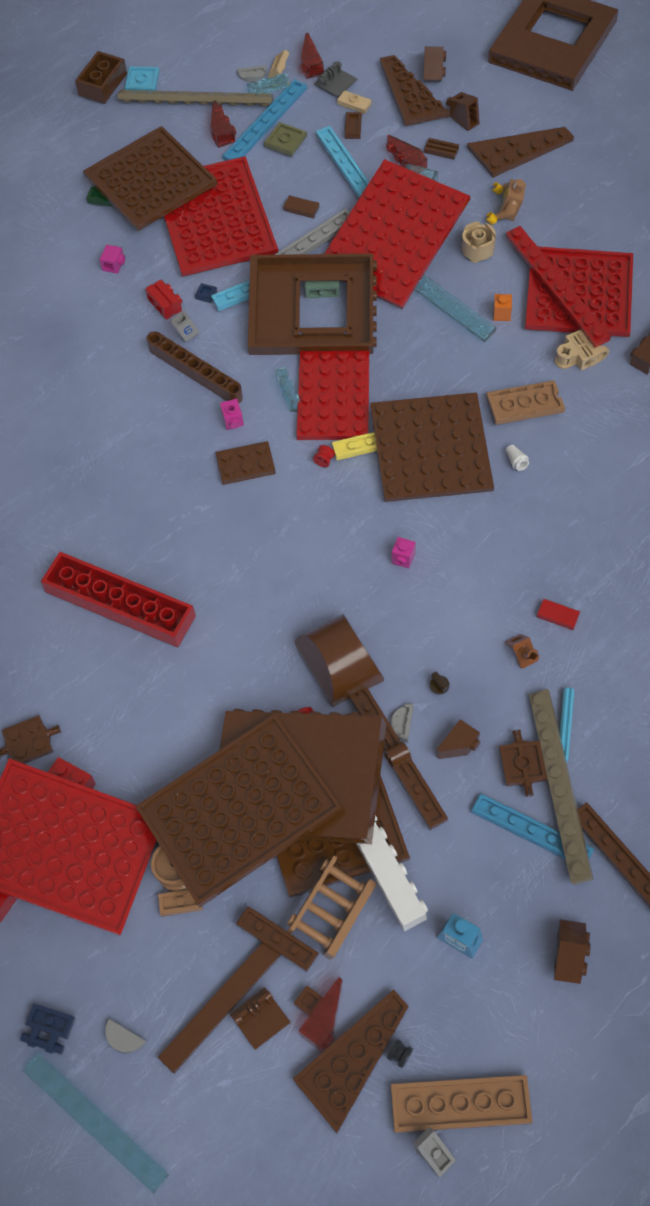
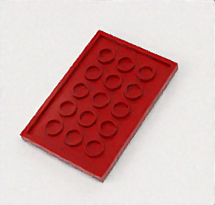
(333, 395)

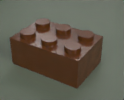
(101, 77)

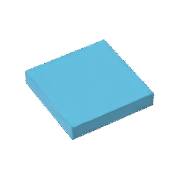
(142, 78)

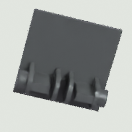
(335, 80)

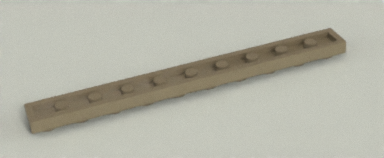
(188, 97)
(561, 788)

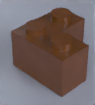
(433, 63)
(571, 951)

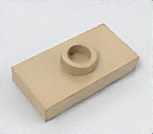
(278, 64)
(354, 102)

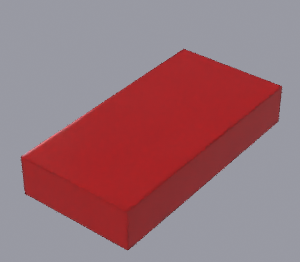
(558, 614)

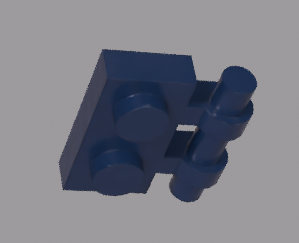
(50, 1022)

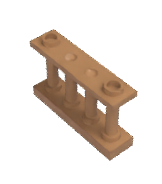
(341, 925)

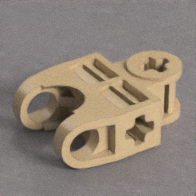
(579, 352)

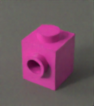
(112, 259)
(231, 414)
(403, 552)

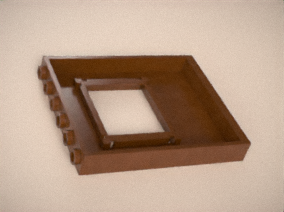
(546, 57)
(276, 303)

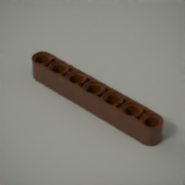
(194, 367)

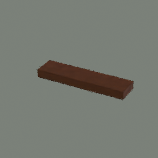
(277, 939)

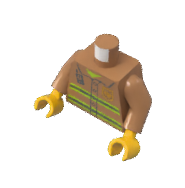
(511, 200)

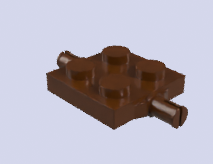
(28, 740)
(522, 763)

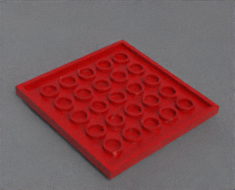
(597, 278)

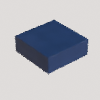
(204, 292)

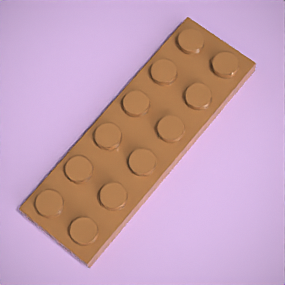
(461, 1104)

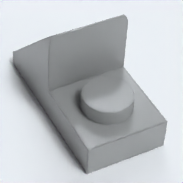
(434, 1152)

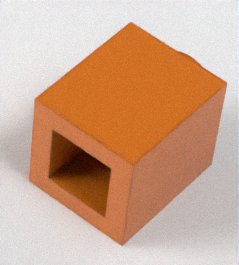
(502, 307)

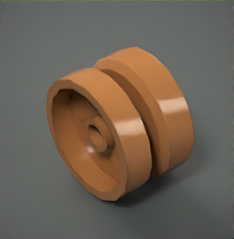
(165, 872)

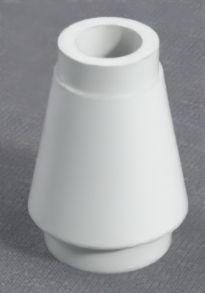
(517, 458)

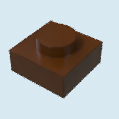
(308, 1000)

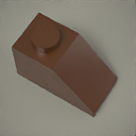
(459, 741)

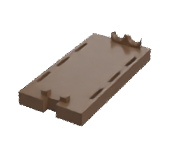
(525, 402)

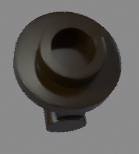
(439, 684)

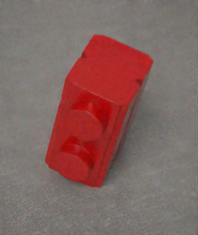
(164, 299)

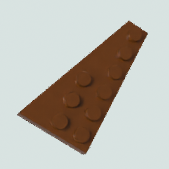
(411, 95)
(509, 152)
(342, 1070)

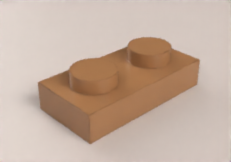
(177, 903)

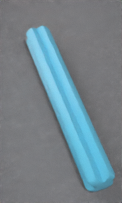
(566, 719)

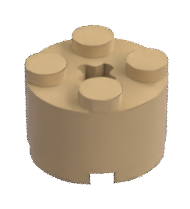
(478, 241)

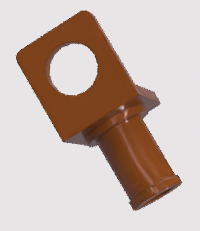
(523, 650)

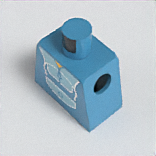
(461, 935)

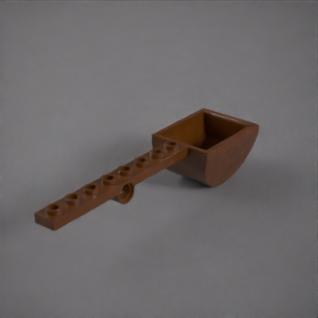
(347, 672)

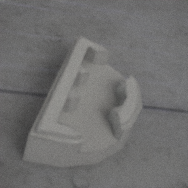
(252, 73)
(401, 721)
(122, 1039)

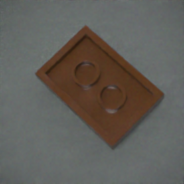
(245, 463)

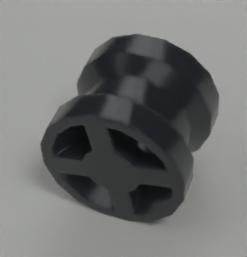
(399, 1053)

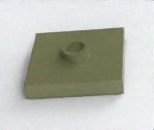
(285, 139)

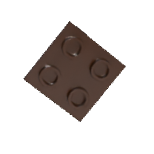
(260, 1018)

